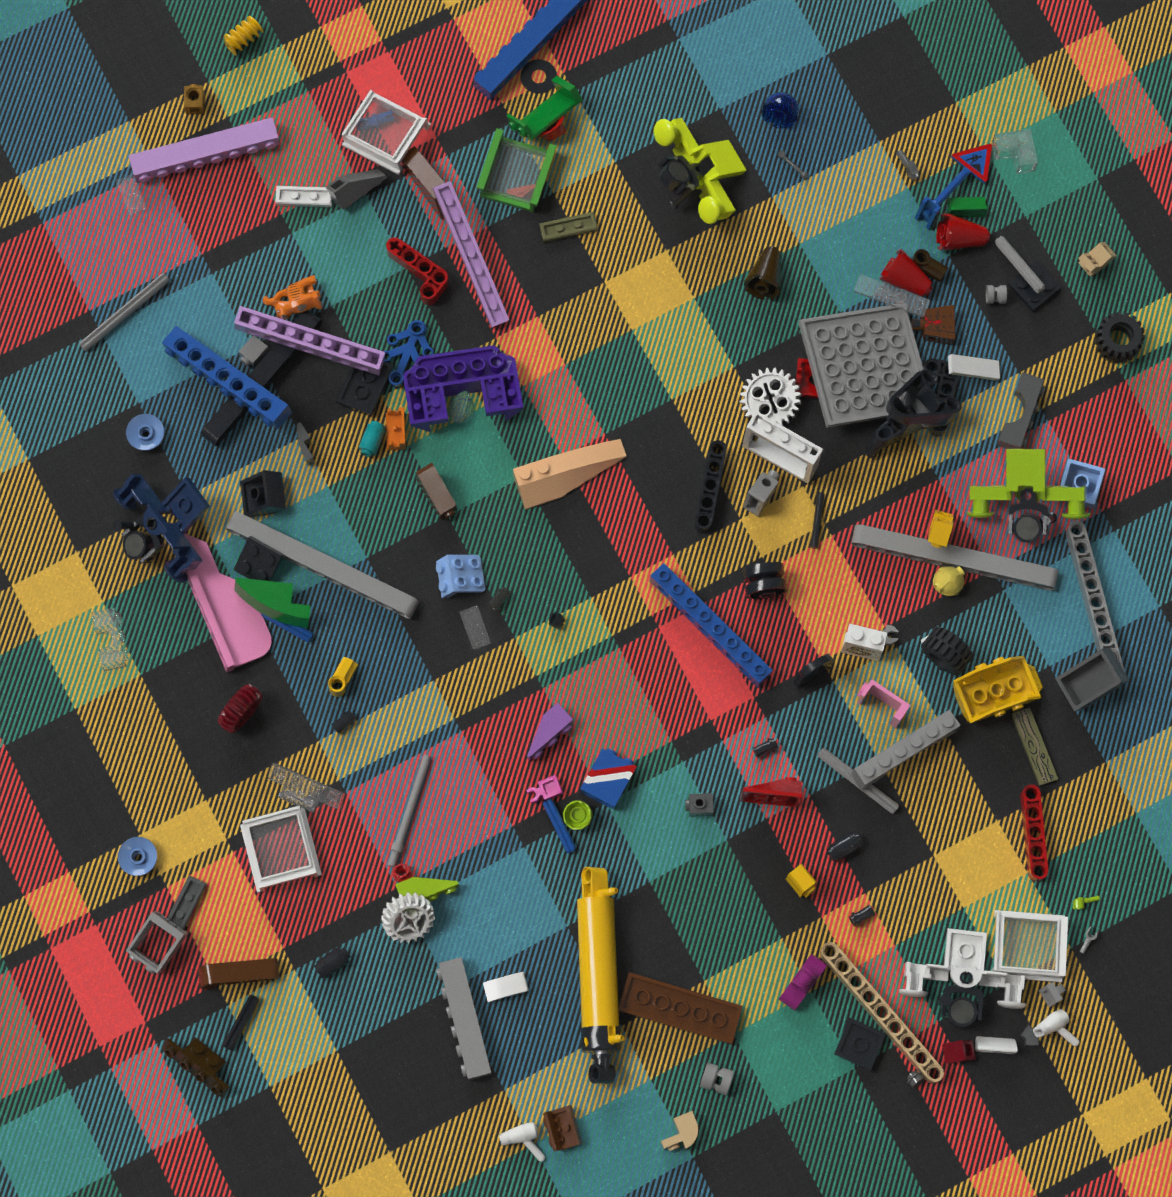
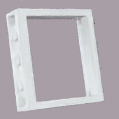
(782, 447)

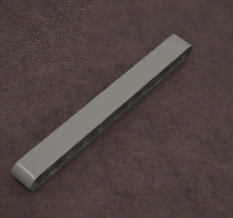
(954, 556)
(325, 566)

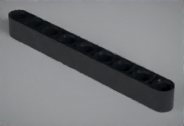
(264, 375)

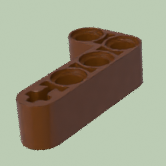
(238, 972)

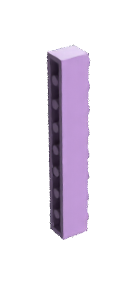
(204, 150)

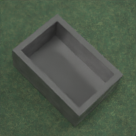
(1092, 679)

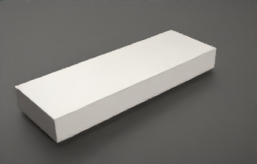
(303, 196)
(973, 367)

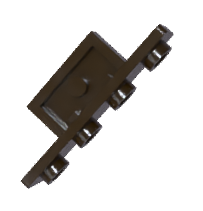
(200, 1062)

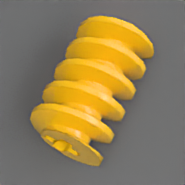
(242, 34)

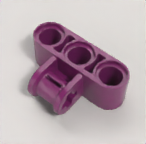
(802, 982)

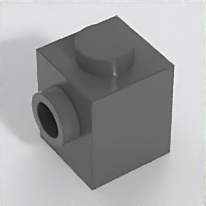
(699, 804)

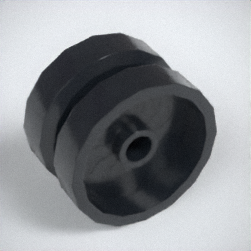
(764, 580)

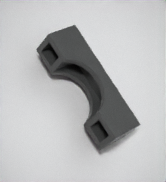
(1027, 391)

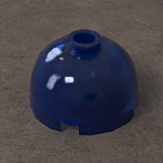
(780, 109)

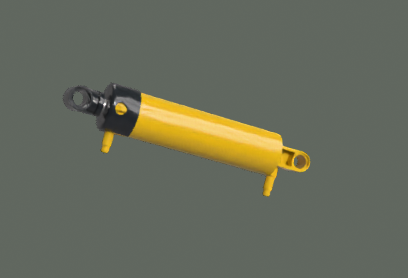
(598, 974)

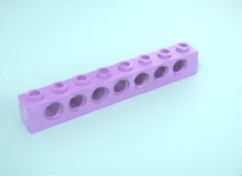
(309, 340)

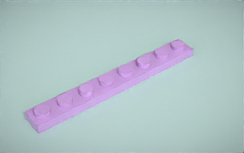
(470, 254)

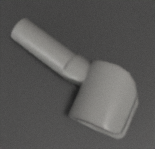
(1089, 938)

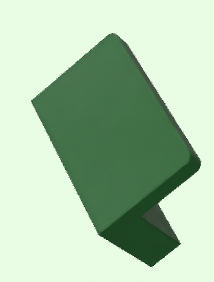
(967, 207)

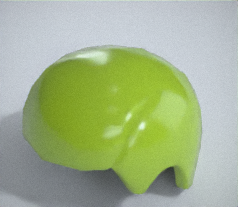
(577, 815)

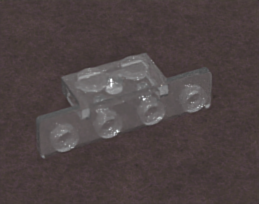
(891, 295)
(303, 790)

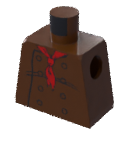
(937, 325)

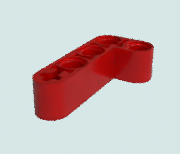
(414, 267)

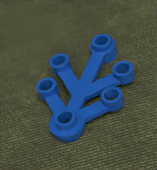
(407, 349)

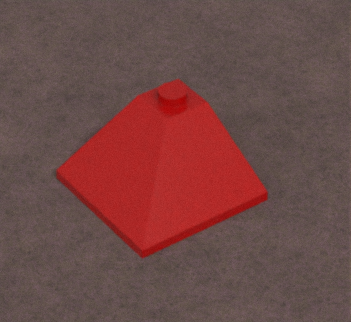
(778, 792)

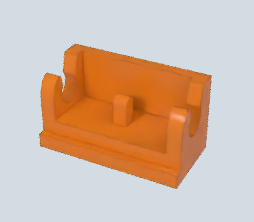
(396, 429)

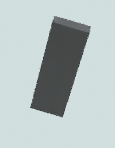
(187, 902)

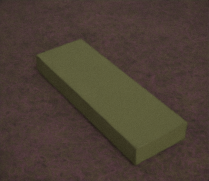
(568, 227)

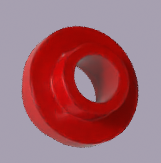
(399, 869)

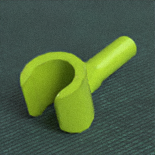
(1078, 903)

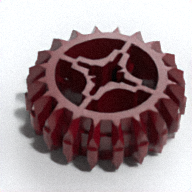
(240, 708)

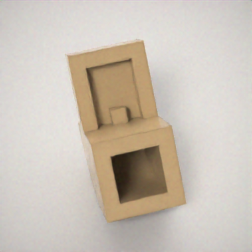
(1096, 258)
(687, 1132)

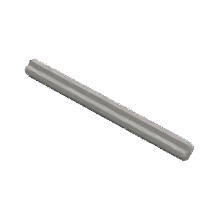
(124, 312)

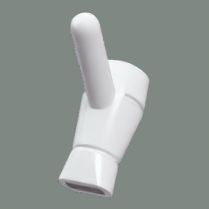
(1056, 1022)
(523, 1134)

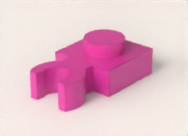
(547, 789)

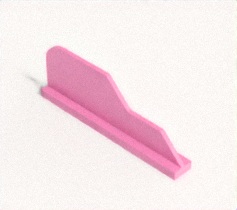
(232, 623)

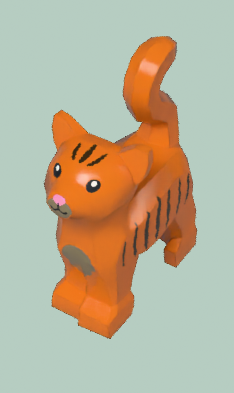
(300, 295)

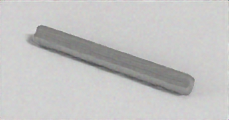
(846, 771)

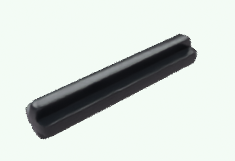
(240, 1022)

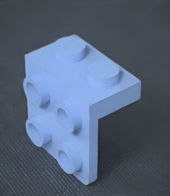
(460, 574)

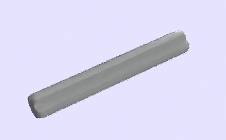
(1019, 264)

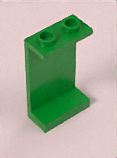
(548, 112)

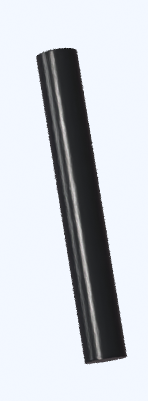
(817, 520)

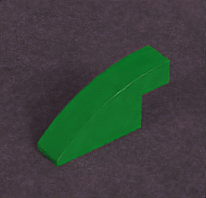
(273, 600)

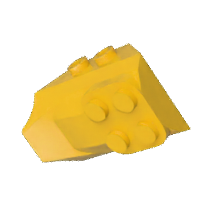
(997, 688)

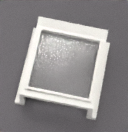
(383, 131)
(280, 847)
(1031, 945)

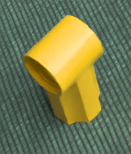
(342, 675)

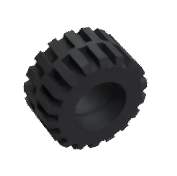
(1129, 327)
(947, 651)

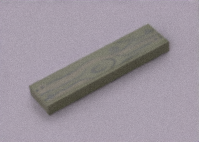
(1034, 746)

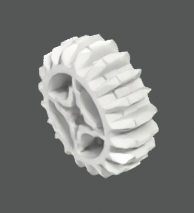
(407, 912)

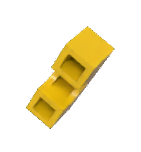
(940, 529)

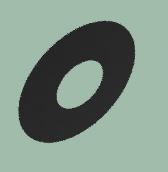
(529, 68)

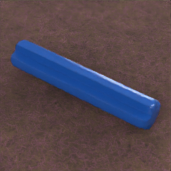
(300, 632)
(559, 826)

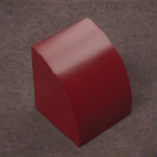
(958, 1051)

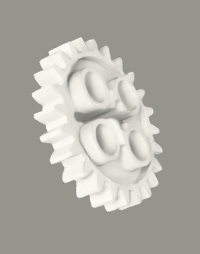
(786, 391)

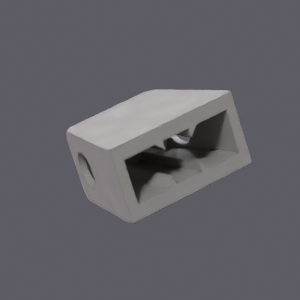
(761, 492)

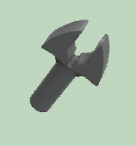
(909, 165)

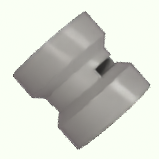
(996, 294)

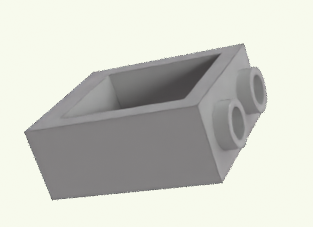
(170, 927)

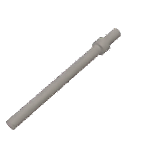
(397, 846)

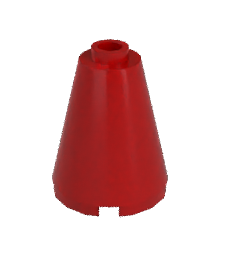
(960, 233)
(906, 275)

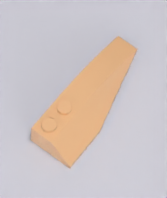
(561, 473)

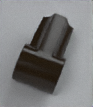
(929, 265)

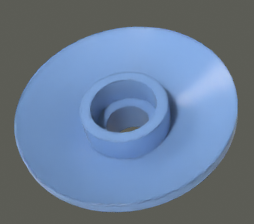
(141, 424)
(133, 847)

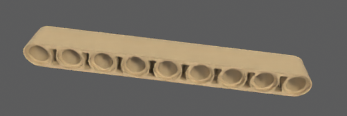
(878, 1002)

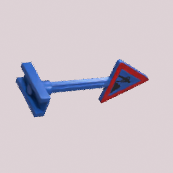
(975, 162)

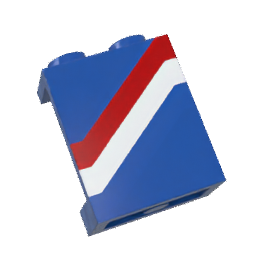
(608, 778)

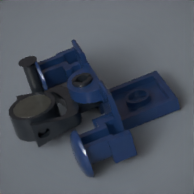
(187, 506)

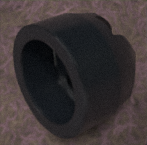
(556, 620)

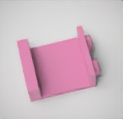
(886, 697)

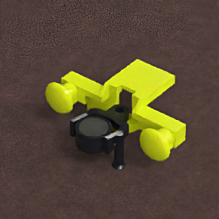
(685, 174)

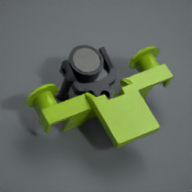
(1028, 474)

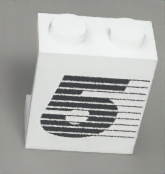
(864, 642)

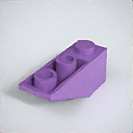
(551, 726)

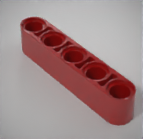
(1038, 824)

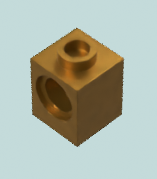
(196, 106)

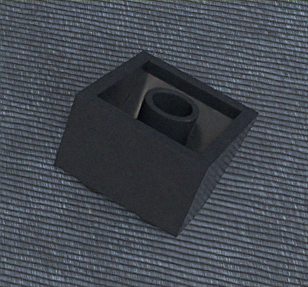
(263, 494)

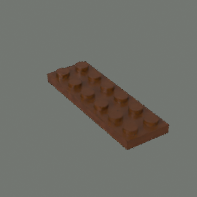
(680, 1008)

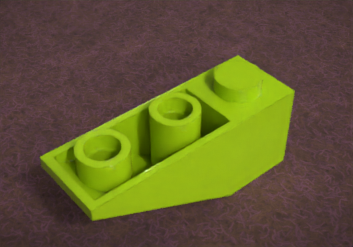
(427, 887)

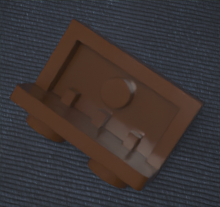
(562, 1128)

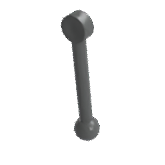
(781, 155)

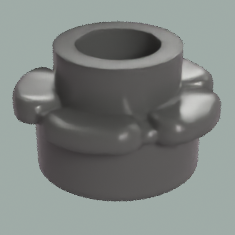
(915, 1079)

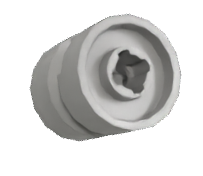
(709, 1077)

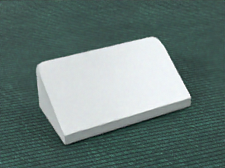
(995, 1045)

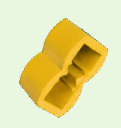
(801, 881)

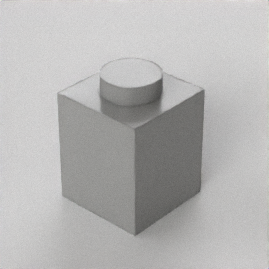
(253, 352)

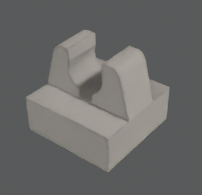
(1052, 994)

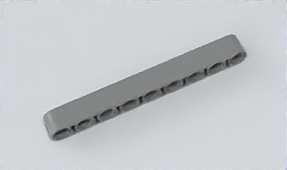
(1091, 594)

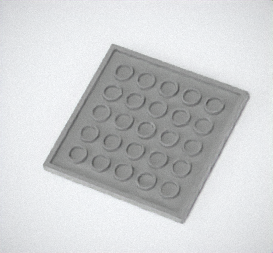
(860, 361)

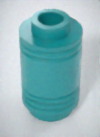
(371, 439)

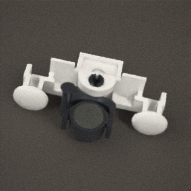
(962, 957)

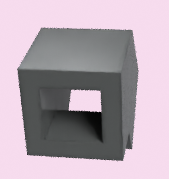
(1029, 1037)

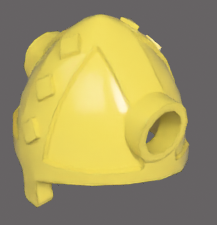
(949, 580)

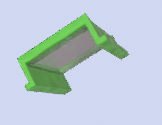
(515, 172)

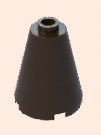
(765, 276)

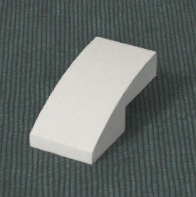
(505, 986)

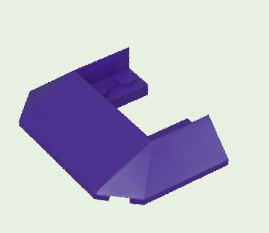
(458, 371)

